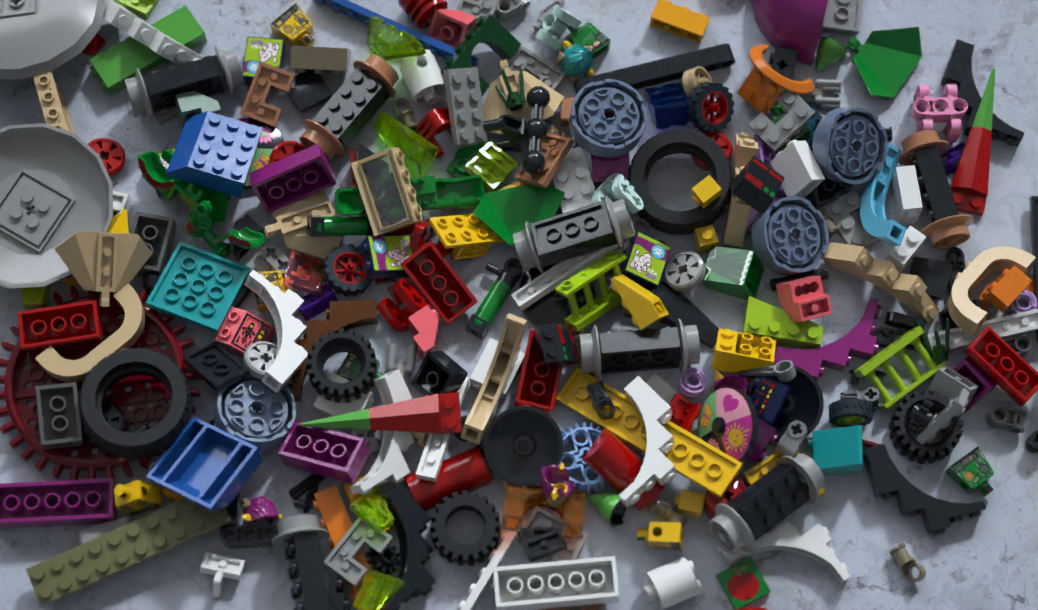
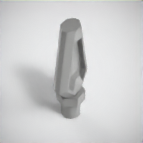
(545, 11)

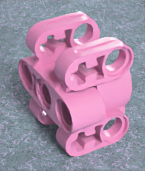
(928, 114)

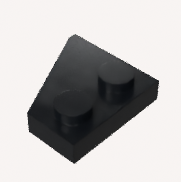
(541, 542)

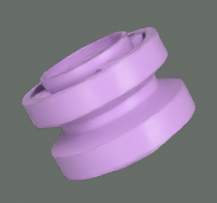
(1025, 297)
(696, 376)

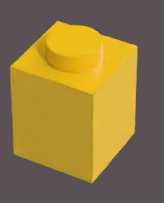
(705, 192)
(705, 238)
(689, 503)

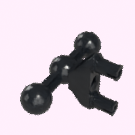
(521, 133)

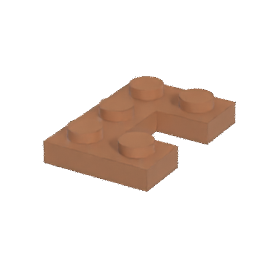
(255, 102)
(555, 151)

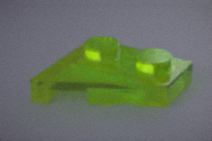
(373, 510)
(376, 590)

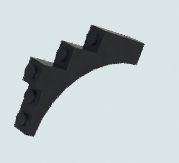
(960, 73)
(910, 500)
(409, 523)

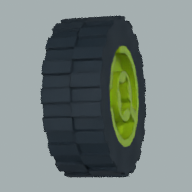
(850, 412)

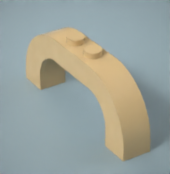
(996, 259)
(122, 339)

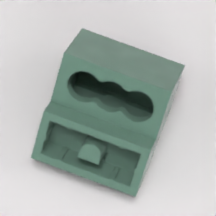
(194, 103)

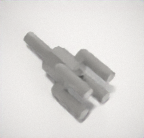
(818, 96)
(407, 367)

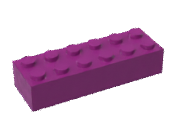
(57, 503)

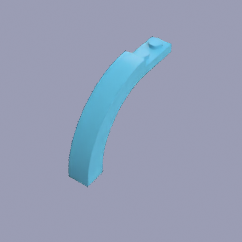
(873, 202)

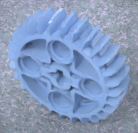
(578, 463)

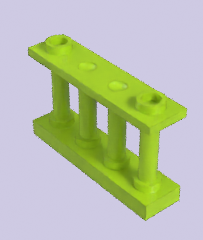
(595, 307)
(882, 359)

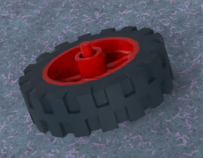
(699, 103)
(331, 274)

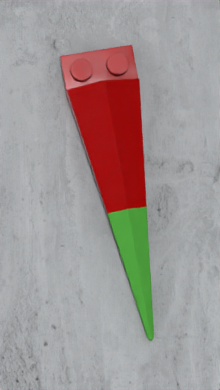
(972, 173)
(421, 415)

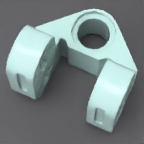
(554, 26)
(618, 188)

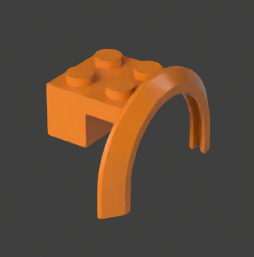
(766, 85)
(1005, 289)

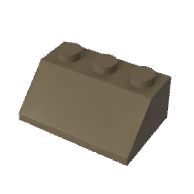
(320, 59)

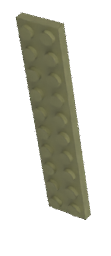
(122, 549)

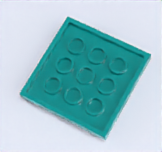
(198, 287)

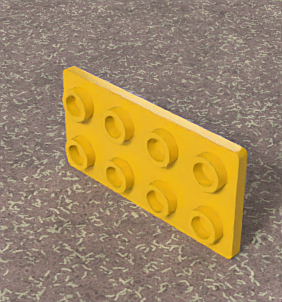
(464, 234)

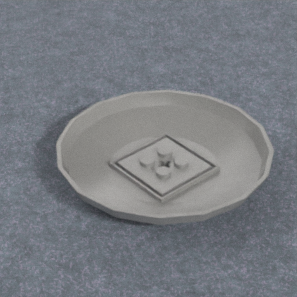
(44, 34)
(66, 188)

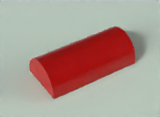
(439, 282)
(60, 325)
(1003, 366)
(537, 386)
(619, 466)
(456, 474)

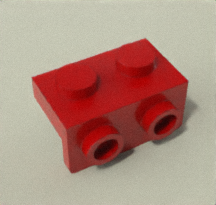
(684, 412)

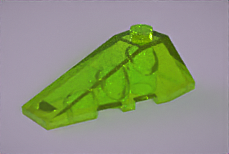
(389, 42)
(416, 150)

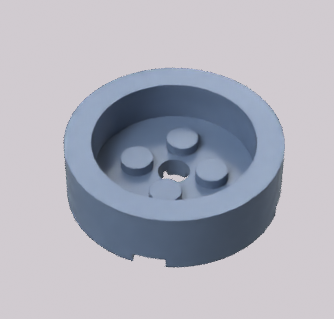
(612, 135)
(834, 140)
(781, 251)
(263, 429)

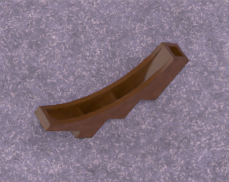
(341, 314)

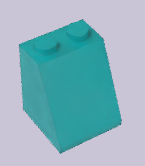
(838, 450)

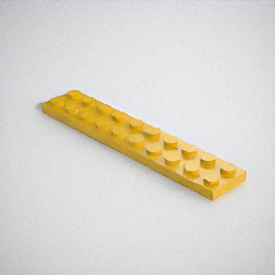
(690, 454)

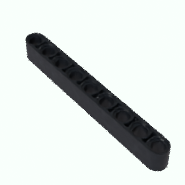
(666, 69)

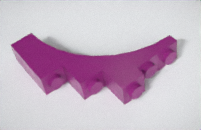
(837, 355)

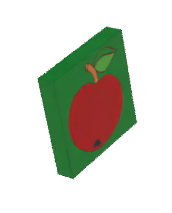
(743, 583)

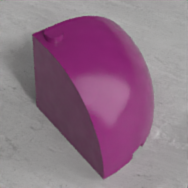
(791, 24)

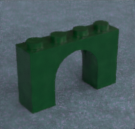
(488, 32)

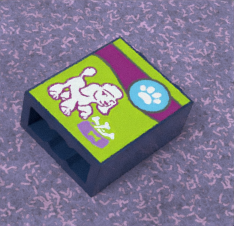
(265, 50)
(384, 256)
(645, 260)

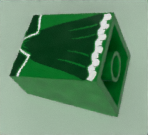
(733, 272)

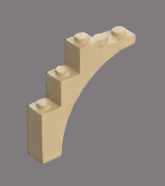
(738, 210)
(884, 274)
(495, 380)

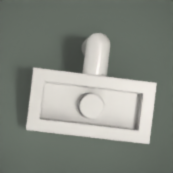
(221, 567)

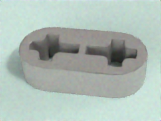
(280, 257)

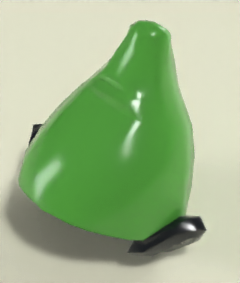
(828, 51)
(609, 507)

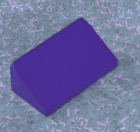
(951, 158)
(314, 305)

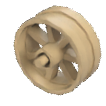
(693, 78)

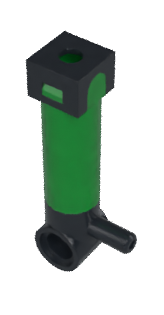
(339, 226)
(480, 321)

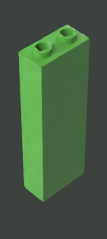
(122, 59)

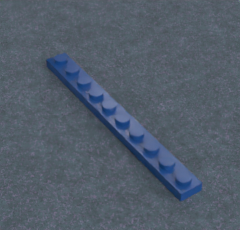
(363, 15)

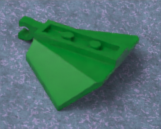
(887, 59)
(510, 208)

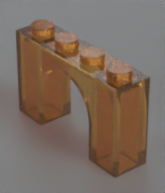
(523, 498)

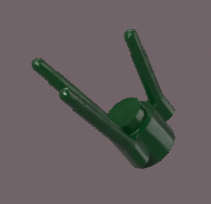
(514, 100)
(938, 352)

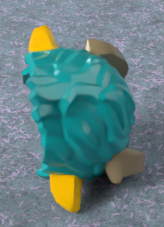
(575, 61)

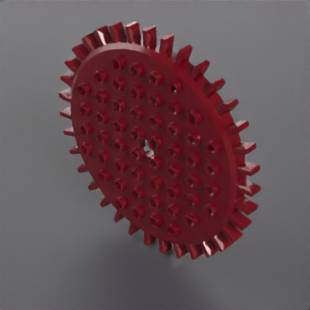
(18, 396)

